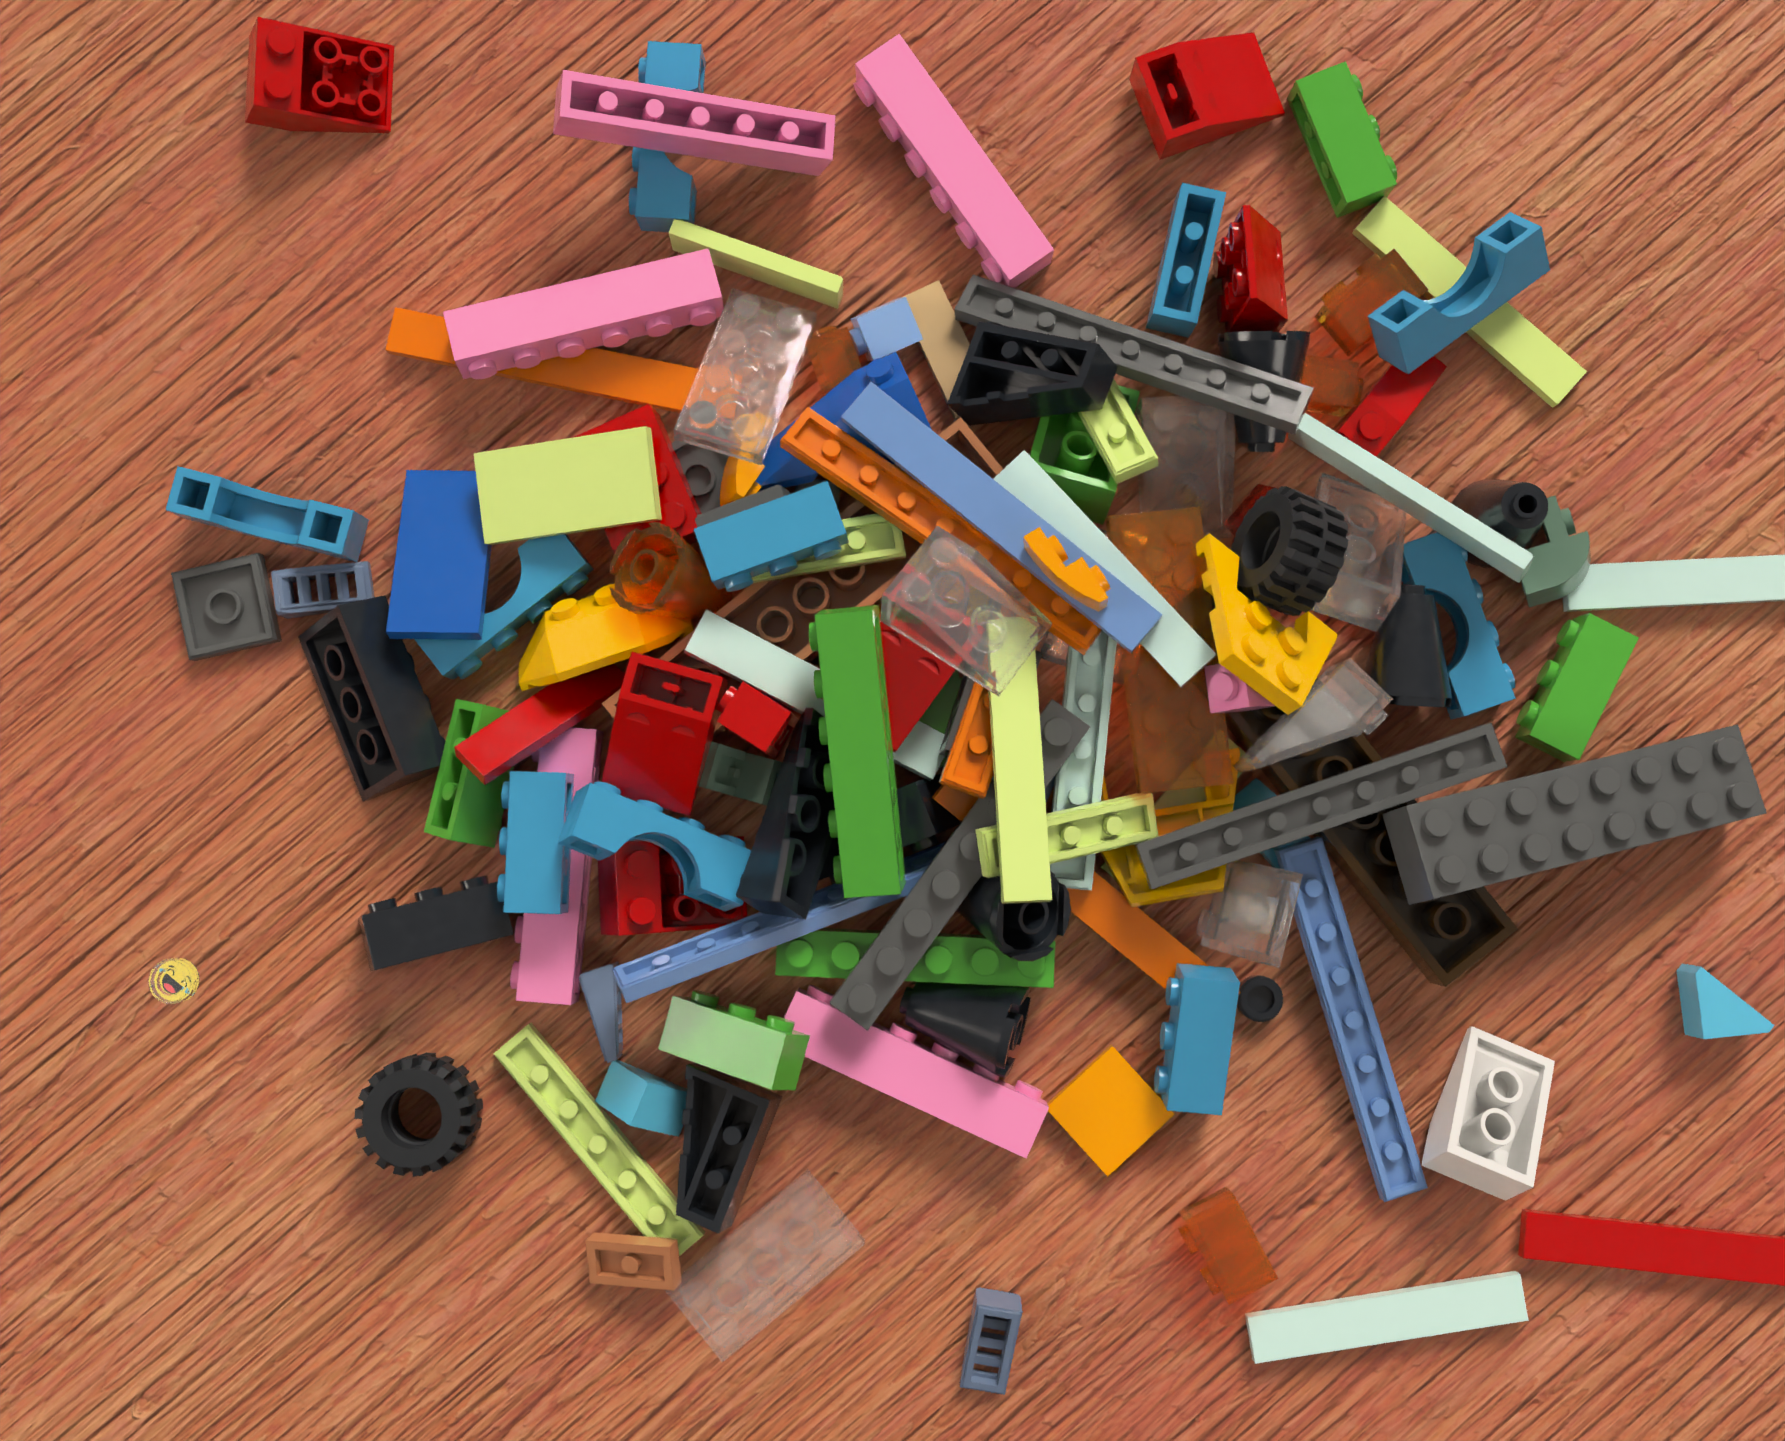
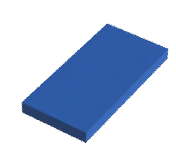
(439, 559)

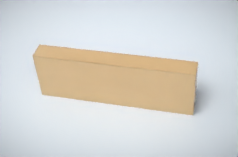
(943, 337)

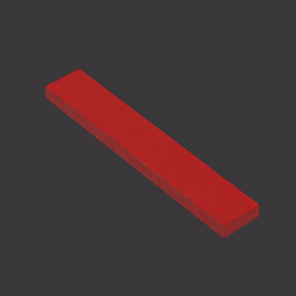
(1652, 1247)

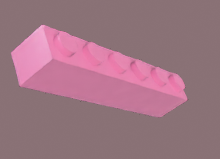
(692, 123)
(952, 163)
(584, 314)
(555, 942)
(919, 1074)

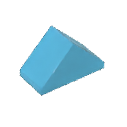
(1713, 1009)
(642, 1099)

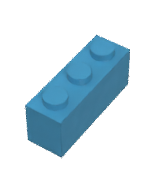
(1186, 260)
(772, 537)
(535, 863)
(1197, 1038)

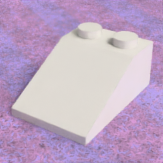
(1490, 1116)

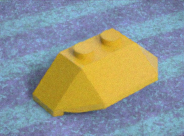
(591, 635)

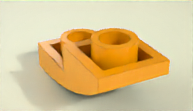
(739, 480)
(1076, 579)

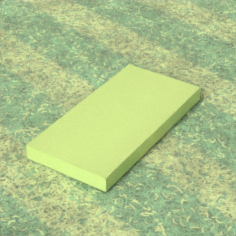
(568, 486)

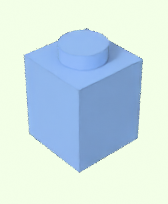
(885, 329)

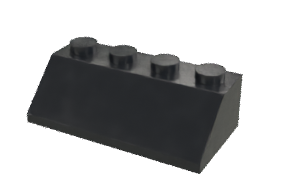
(373, 697)

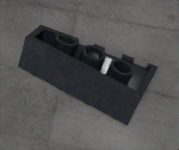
(794, 829)

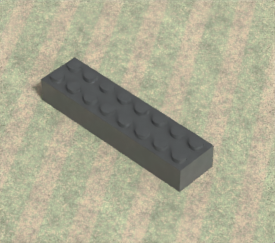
(1572, 814)

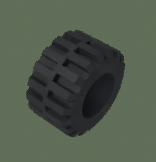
(1289, 550)
(382, 1121)

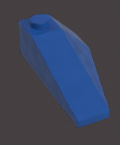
(886, 373)

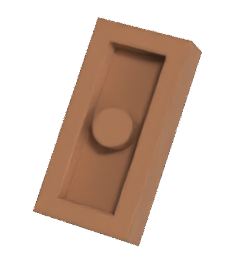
(633, 1261)

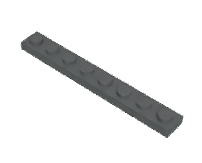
(1145, 355)
(1320, 805)
(941, 888)

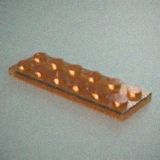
(1171, 727)

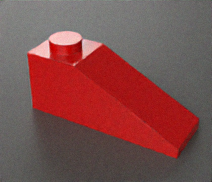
(1389, 405)
(756, 718)

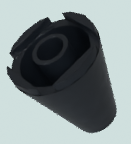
(1271, 353)
(1507, 507)
(1409, 652)
(1017, 929)
(970, 1019)

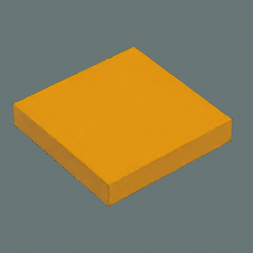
(1109, 1110)

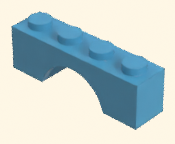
(662, 188)
(1501, 265)
(267, 515)
(547, 571)
(1475, 670)
(605, 820)

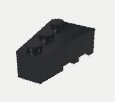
(1028, 376)
(919, 820)
(433, 923)
(721, 1144)

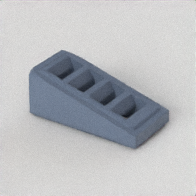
(284, 592)
(605, 1008)
(995, 1311)

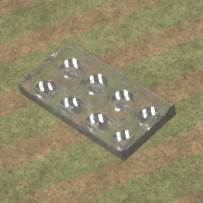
(745, 376)
(765, 1265)

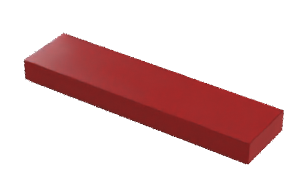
(536, 722)

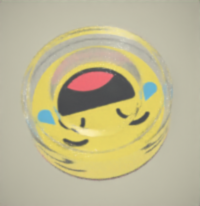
(174, 980)

